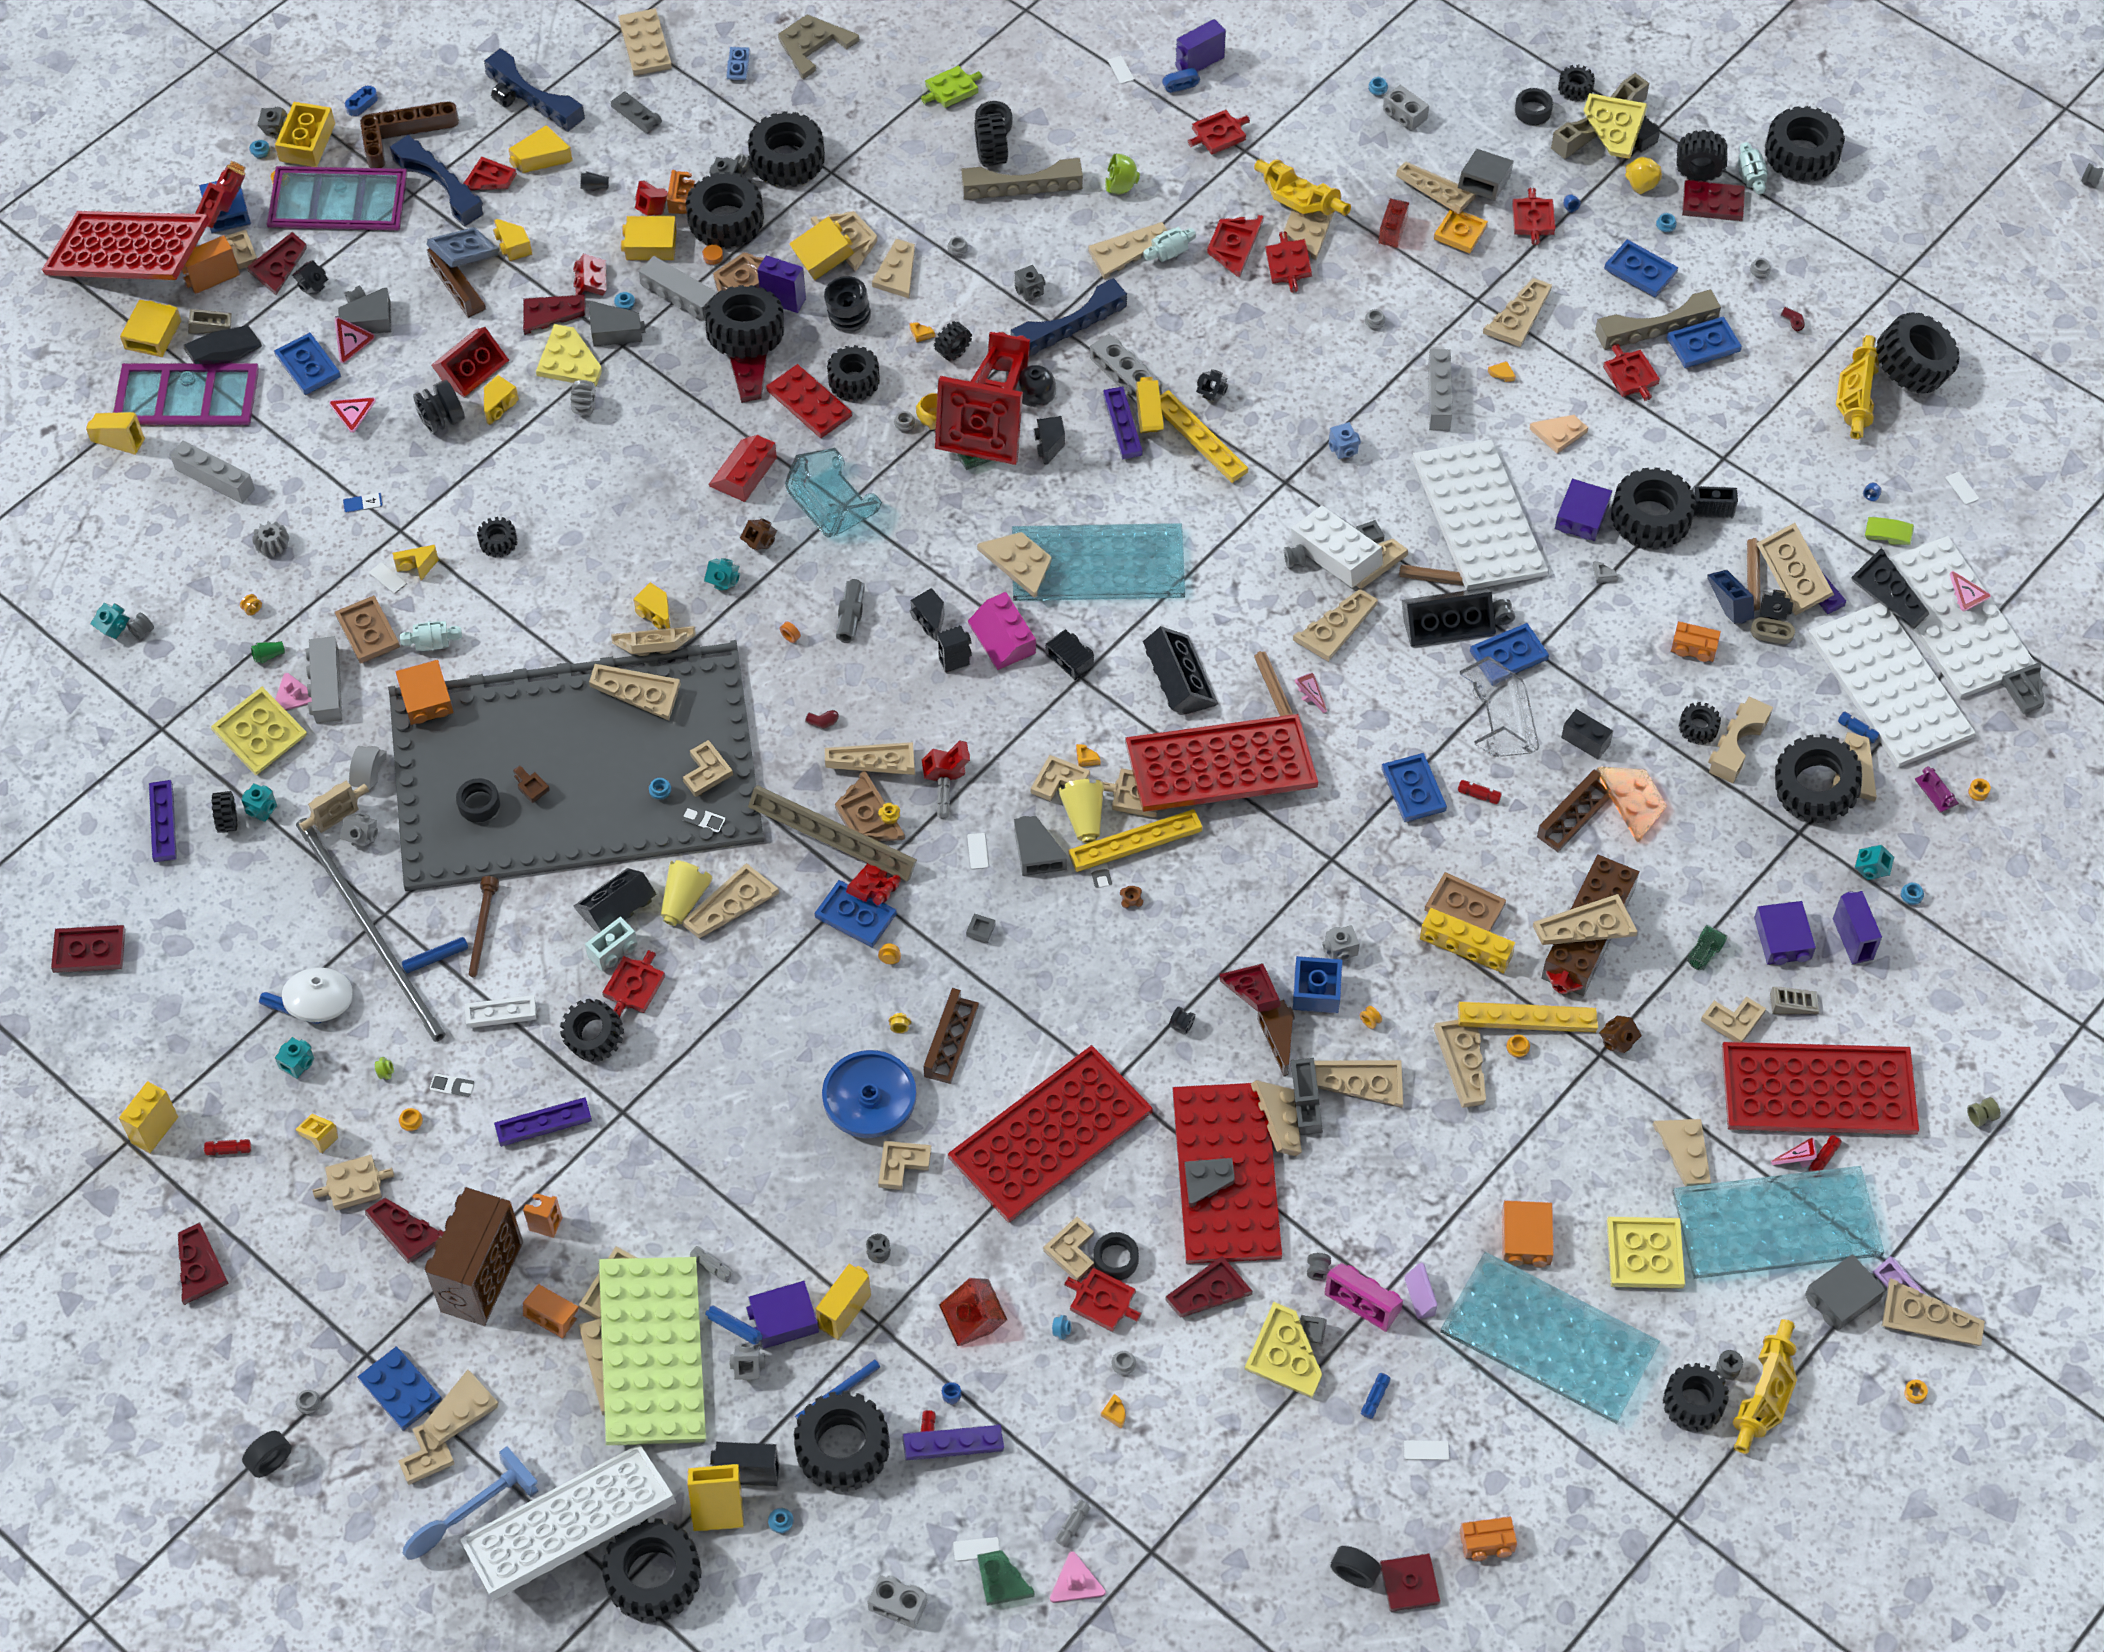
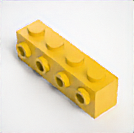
(1467, 940)

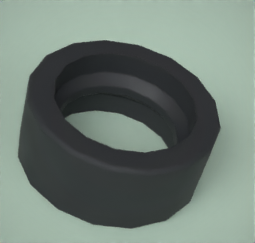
(994, 107)
(1533, 117)
(471, 787)
(1120, 1239)
(266, 1454)
(1355, 1566)

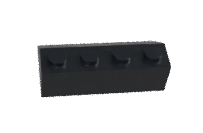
(1449, 616)
(1179, 671)

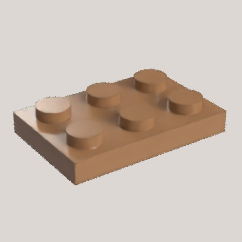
(367, 629)
(1466, 902)

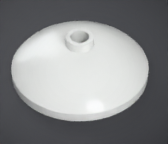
(317, 994)

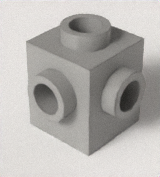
(359, 829)
(1341, 943)
(747, 1361)

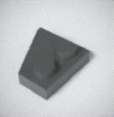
(2025, 687)
(1207, 1178)

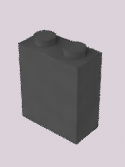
(1485, 174)
(1844, 1292)

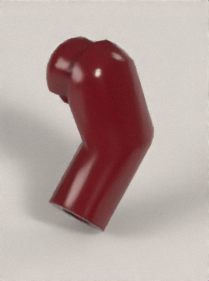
(1796, 319)
(824, 720)

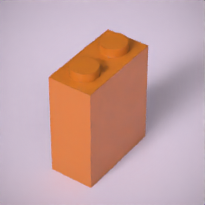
(210, 265)
(424, 692)
(1527, 1233)

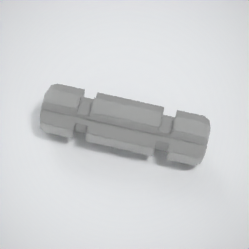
(943, 797)
(711, 1264)
(1072, 1523)

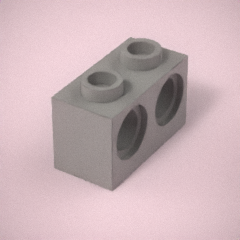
(1405, 107)
(893, 1607)

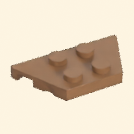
(738, 272)
(860, 811)

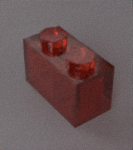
(1393, 222)

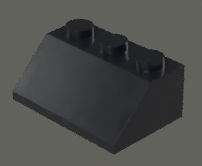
(616, 899)

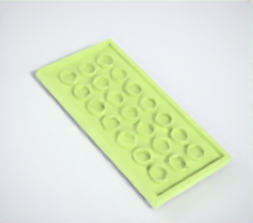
(651, 1351)

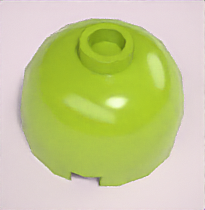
(1122, 174)

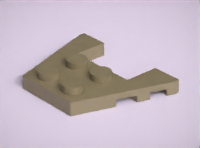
(808, 36)

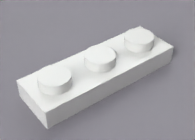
(500, 1011)

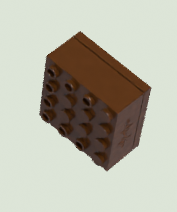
(474, 1256)

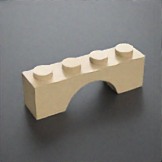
(1729, 758)

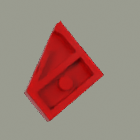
(490, 175)

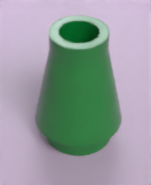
(265, 651)

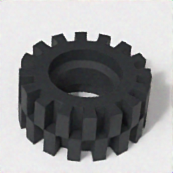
(1576, 74)
(952, 340)
(497, 527)
(1698, 733)
(224, 811)

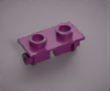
(1936, 790)

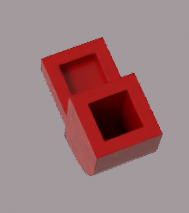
(650, 199)
(946, 764)

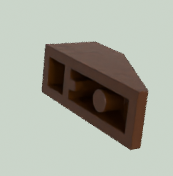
(1278, 1031)

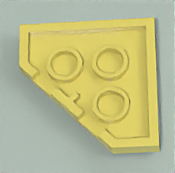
(1615, 122)
(568, 358)
(1285, 1353)

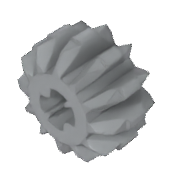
(583, 397)
(270, 538)

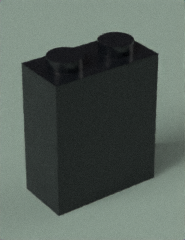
(756, 1461)

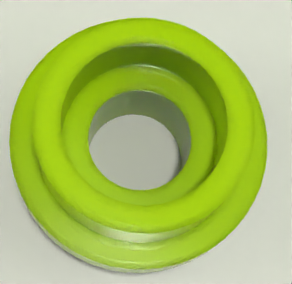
(384, 1068)

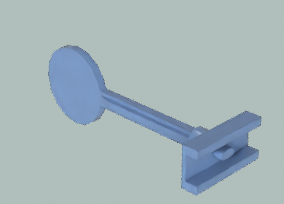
(430, 1534)

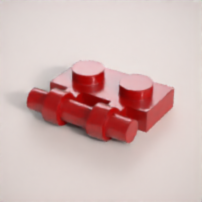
(868, 881)

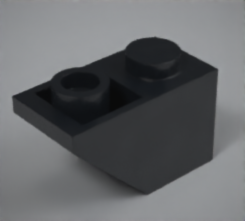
(1051, 437)
(929, 611)

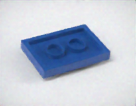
(1641, 268)
(1704, 342)
(307, 363)
(1513, 649)
(1414, 787)
(854, 916)
(399, 1388)

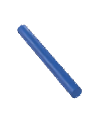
(851, 1381)

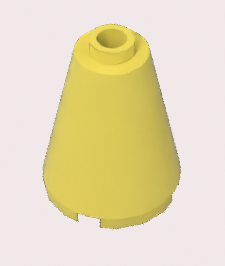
(1083, 807)
(682, 891)

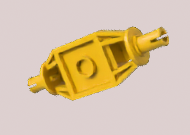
(1298, 192)
(1855, 388)
(1772, 1391)

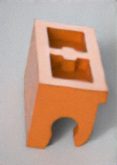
(678, 191)
(544, 1218)
(550, 1310)

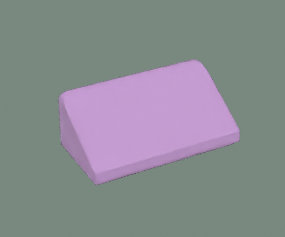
(1892, 1269)
(1421, 1292)

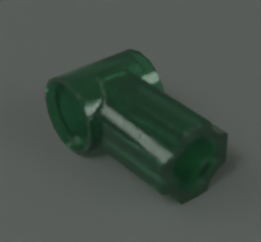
(1708, 944)

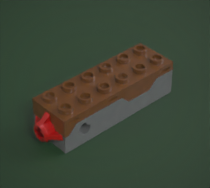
(1573, 964)

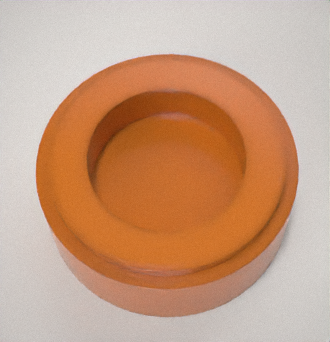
(712, 254)
(790, 632)

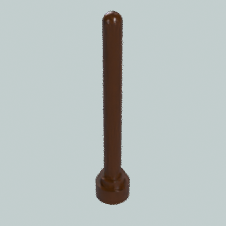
(488, 887)

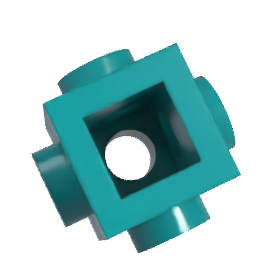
(722, 573)
(110, 620)
(259, 802)
(1874, 862)
(295, 1057)

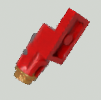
(221, 195)

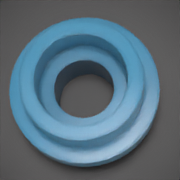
(1378, 86)
(259, 148)
(1666, 222)
(624, 300)
(660, 783)
(1915, 889)
(1061, 1327)
(780, 1527)

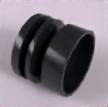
(847, 303)
(436, 407)

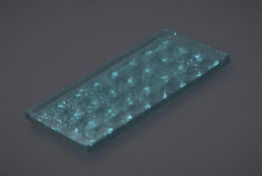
(1108, 561)
(1777, 1222)
(1550, 1337)

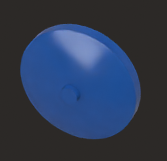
(869, 1094)

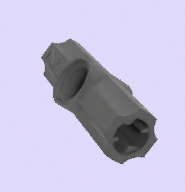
(850, 610)

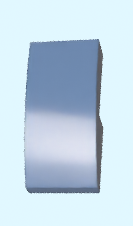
(738, 63)

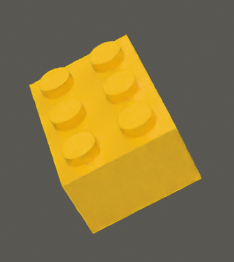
(305, 134)

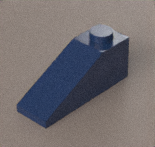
(1732, 596)

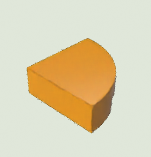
(921, 332)
(1502, 371)
(1086, 756)
(1114, 1411)

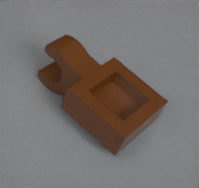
(530, 785)

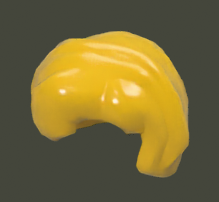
(1643, 174)
(927, 409)

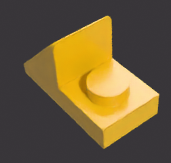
(421, 558)
(318, 1131)

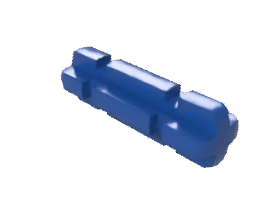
(1858, 727)
(1375, 1395)

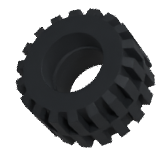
(991, 139)
(1702, 155)
(853, 360)
(579, 1018)
(1699, 1379)

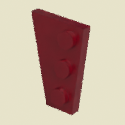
(547, 310)
(198, 1265)
(1208, 1289)

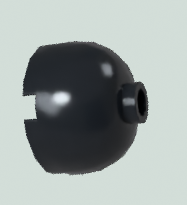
(1037, 385)

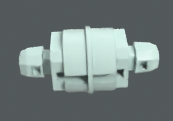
(1752, 168)
(1169, 244)
(430, 636)

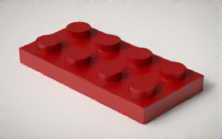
(809, 401)

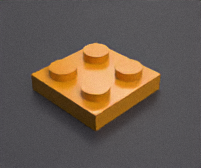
(1460, 230)

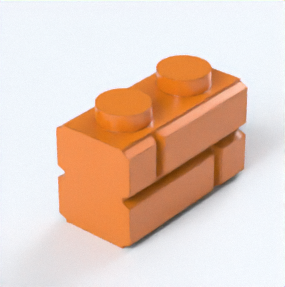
(1695, 641)
(1488, 1538)

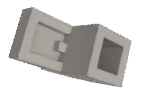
(365, 766)

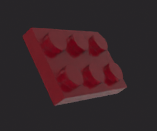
(1713, 200)
(88, 948)

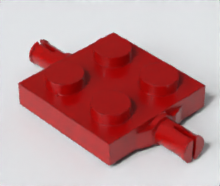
(1219, 131)
(1533, 216)
(1288, 261)
(1631, 372)
(634, 983)
(1102, 1299)

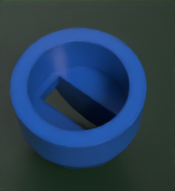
(1571, 203)
(1875, 494)
(951, 1393)

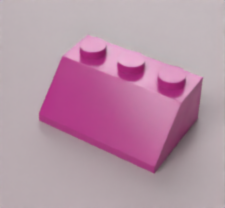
(1002, 631)
(1363, 1296)

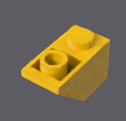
(513, 240)
(498, 398)
(653, 605)

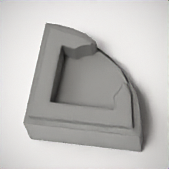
(1604, 573)

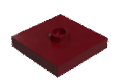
(1410, 1582)

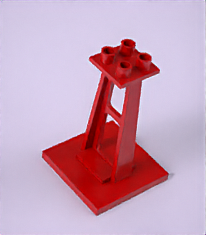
(984, 414)

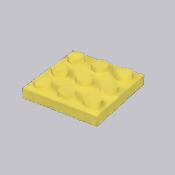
(258, 730)
(1645, 1252)

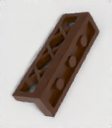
(457, 285)
(1566, 808)
(942, 1033)

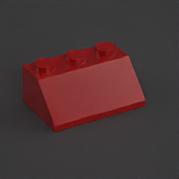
(470, 361)
(745, 467)

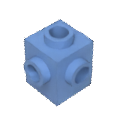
(1344, 440)

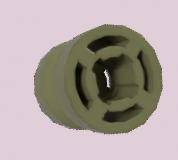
(1982, 1112)

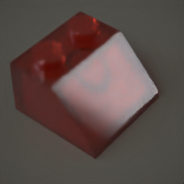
(972, 1311)

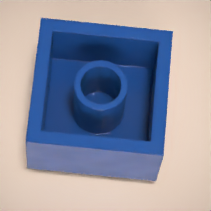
(1317, 984)

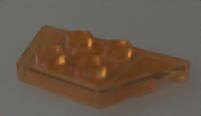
(1634, 797)

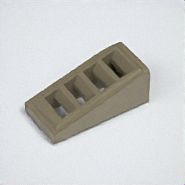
(197, 323)
(1785, 993)

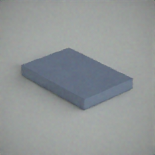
(462, 247)

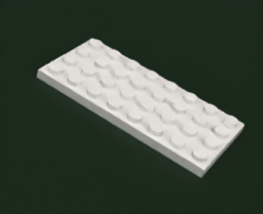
(1479, 515)
(1967, 646)
(1891, 684)
(567, 1521)

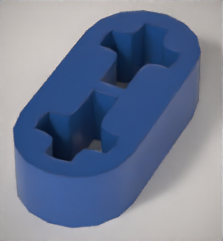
(1181, 80)
(361, 100)

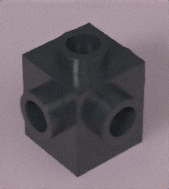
(310, 277)
(1206, 388)
(1768, 601)

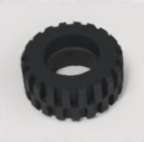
(1810, 126)
(784, 130)
(724, 191)
(744, 321)
(1917, 352)
(1657, 487)
(1818, 752)
(841, 1411)
(652, 1601)

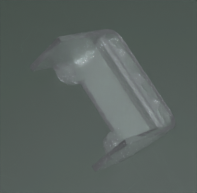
(1507, 709)

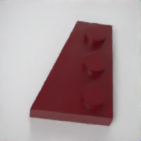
(278, 262)
(749, 376)
(1252, 986)
(403, 1231)

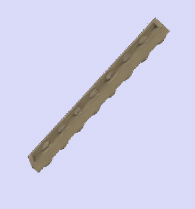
(832, 833)

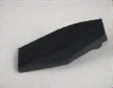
(223, 346)

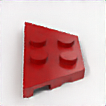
(1234, 242)

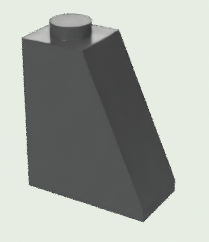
(369, 312)
(614, 325)
(1037, 848)

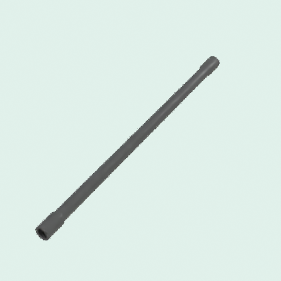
(430, 1023)

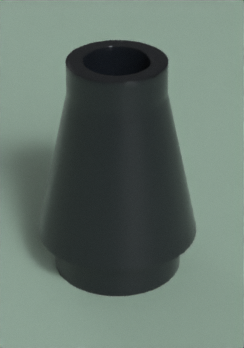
(593, 181)

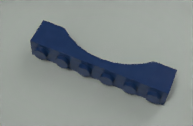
(561, 109)
(413, 157)
(1105, 301)

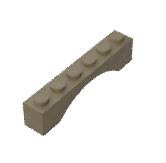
(1576, 134)
(1061, 176)
(1626, 330)

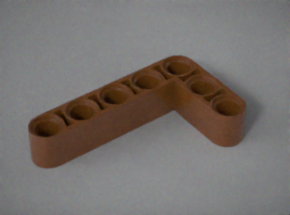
(401, 123)

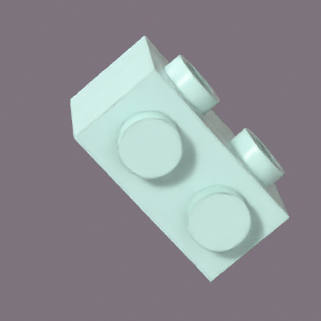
(611, 944)

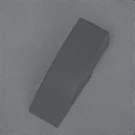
(1306, 1096)

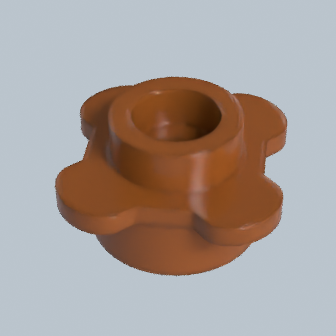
(1131, 891)

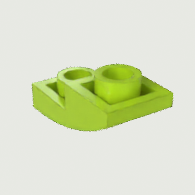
(1894, 531)

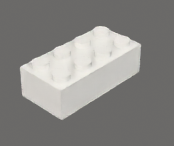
(1337, 546)

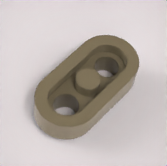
(1772, 630)

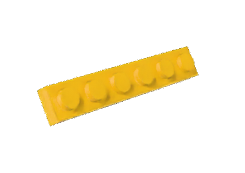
(1202, 437)
(1135, 840)
(1527, 1017)

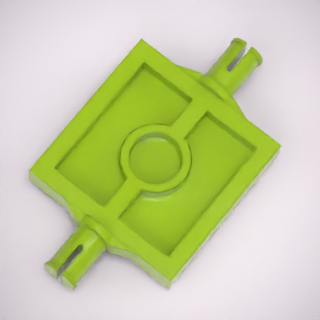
(951, 86)

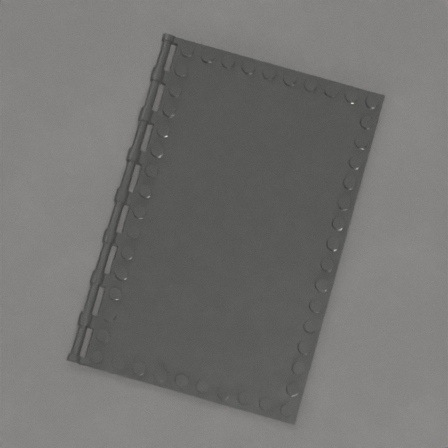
(590, 754)

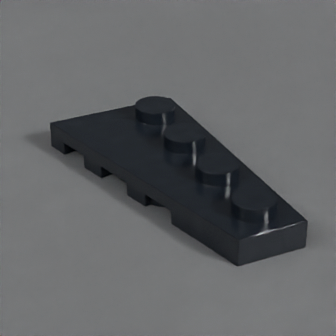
(1889, 588)

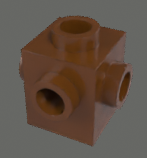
(759, 534)
(1620, 1034)

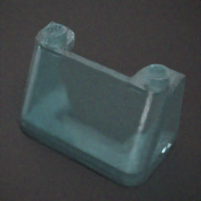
(825, 494)

